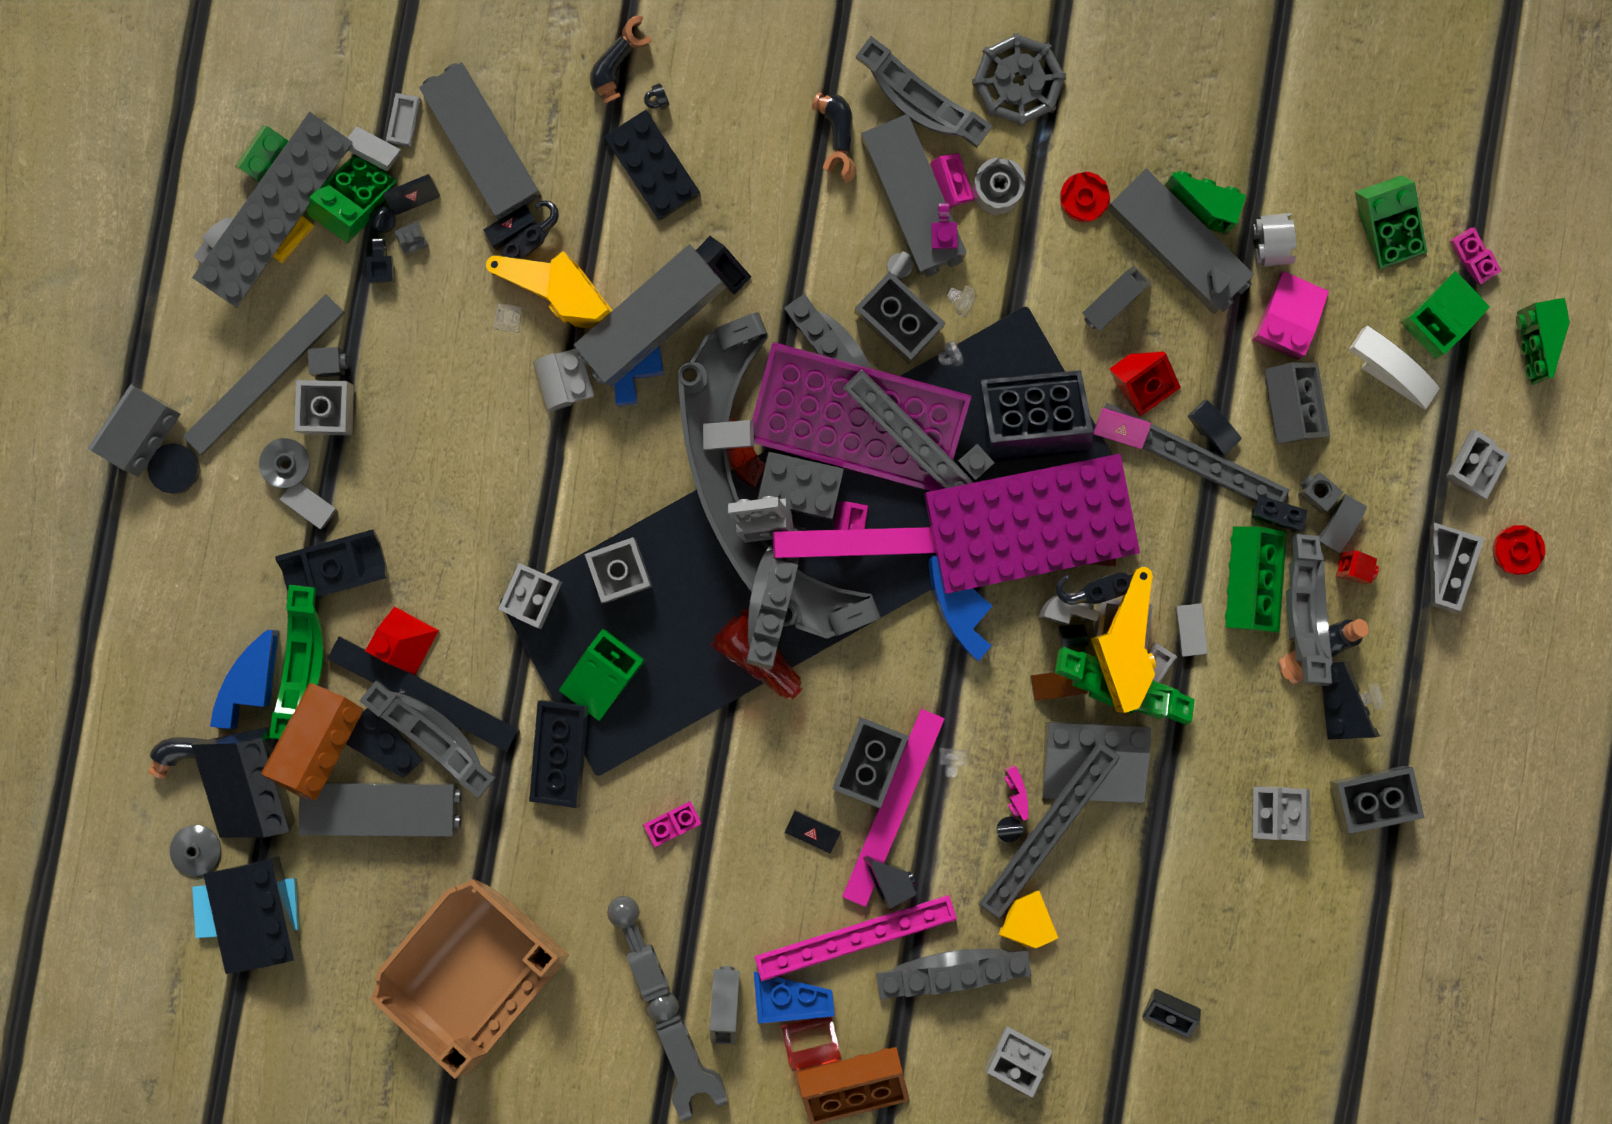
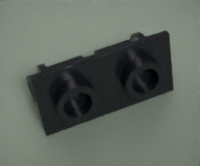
(1280, 513)

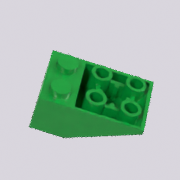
(261, 153)
(350, 197)
(1213, 205)
(1392, 220)
(1445, 315)
(1543, 336)
(602, 674)

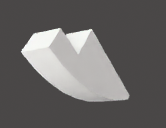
(1394, 367)

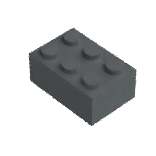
(899, 317)
(806, 485)
(870, 762)
(1377, 799)

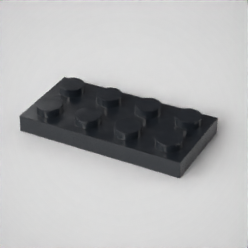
(652, 165)
(558, 753)

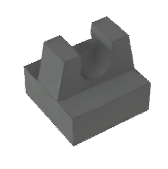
(411, 238)

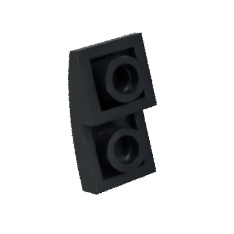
(1215, 426)

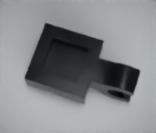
(380, 267)

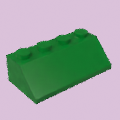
(1255, 579)

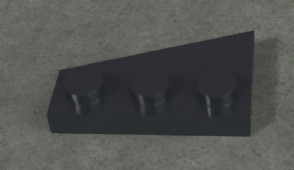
(1344, 708)
(383, 744)

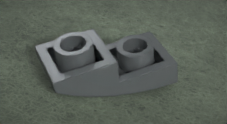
(1343, 523)

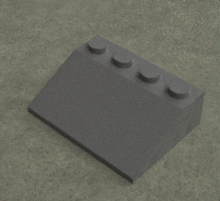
(1071, 743)

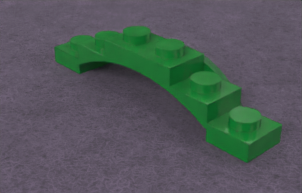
(302, 656)
(1087, 674)

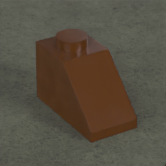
(1053, 686)

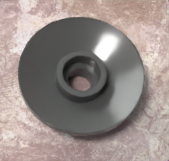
(275, 455)
(207, 850)

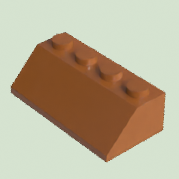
(312, 742)
(853, 1086)

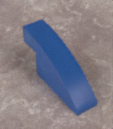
(649, 367)
(960, 612)
(247, 681)

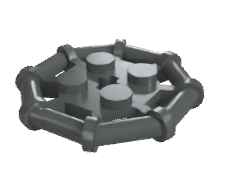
(1025, 66)

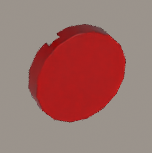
(1084, 197)
(1518, 550)

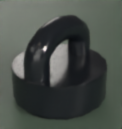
(659, 93)
(382, 219)

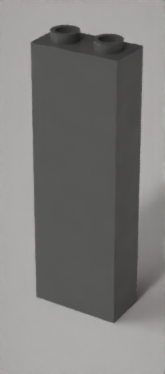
(479, 140)
(910, 191)
(1179, 240)
(649, 316)
(382, 810)

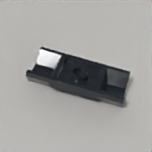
(335, 564)

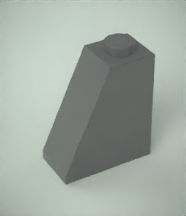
(1116, 298)
(724, 1005)

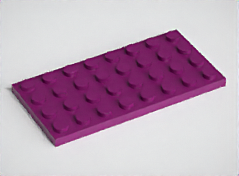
(813, 416)
(1031, 523)

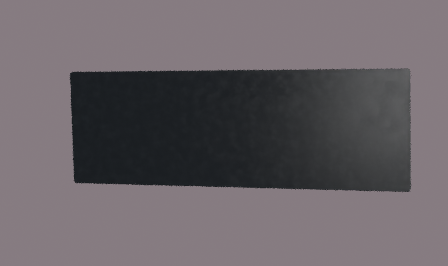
(701, 590)

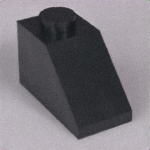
(723, 264)
(891, 881)

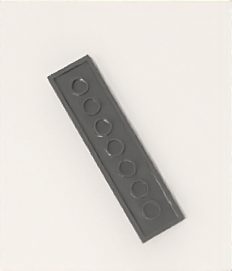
(272, 210)

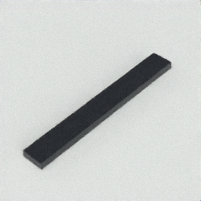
(397, 680)

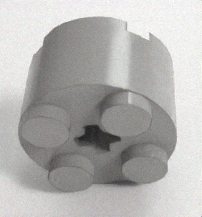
(998, 171)
(1275, 239)

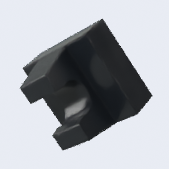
(1073, 637)

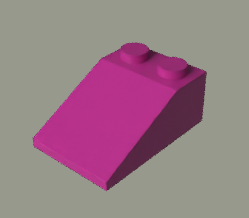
(1291, 316)

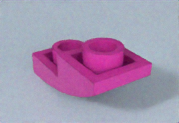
(1474, 256)
(1019, 800)
(671, 824)

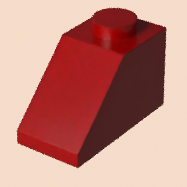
(1357, 567)

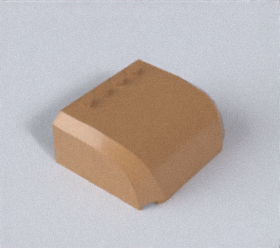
(466, 975)

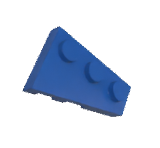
(790, 1000)

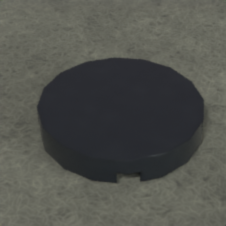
(173, 468)

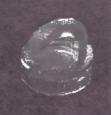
(954, 352)

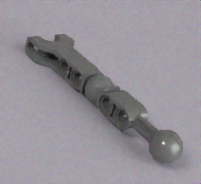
(663, 1009)

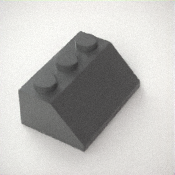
(1297, 402)
(134, 430)

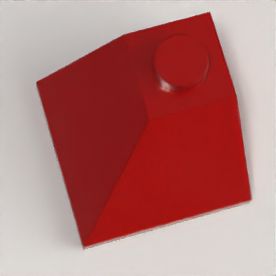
(1145, 379)
(402, 640)

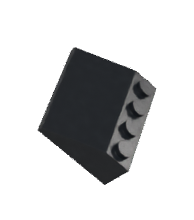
(1036, 414)
(238, 796)
(252, 915)

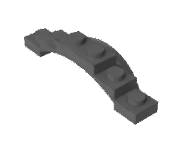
(919, 99)
(825, 333)
(769, 605)
(1309, 610)
(432, 733)
(953, 972)

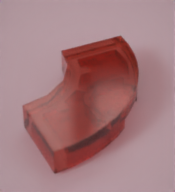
(746, 463)

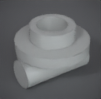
(900, 265)

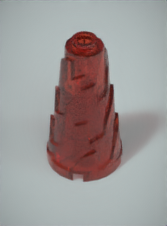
(733, 643)

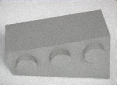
(1451, 565)

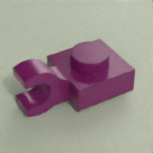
(944, 232)

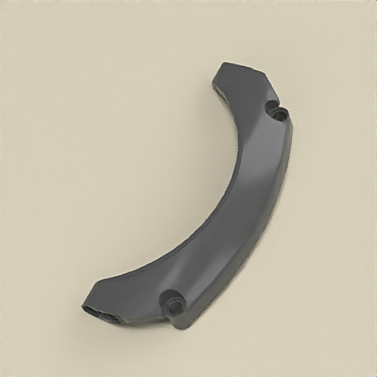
(709, 399)

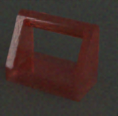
(812, 1056)

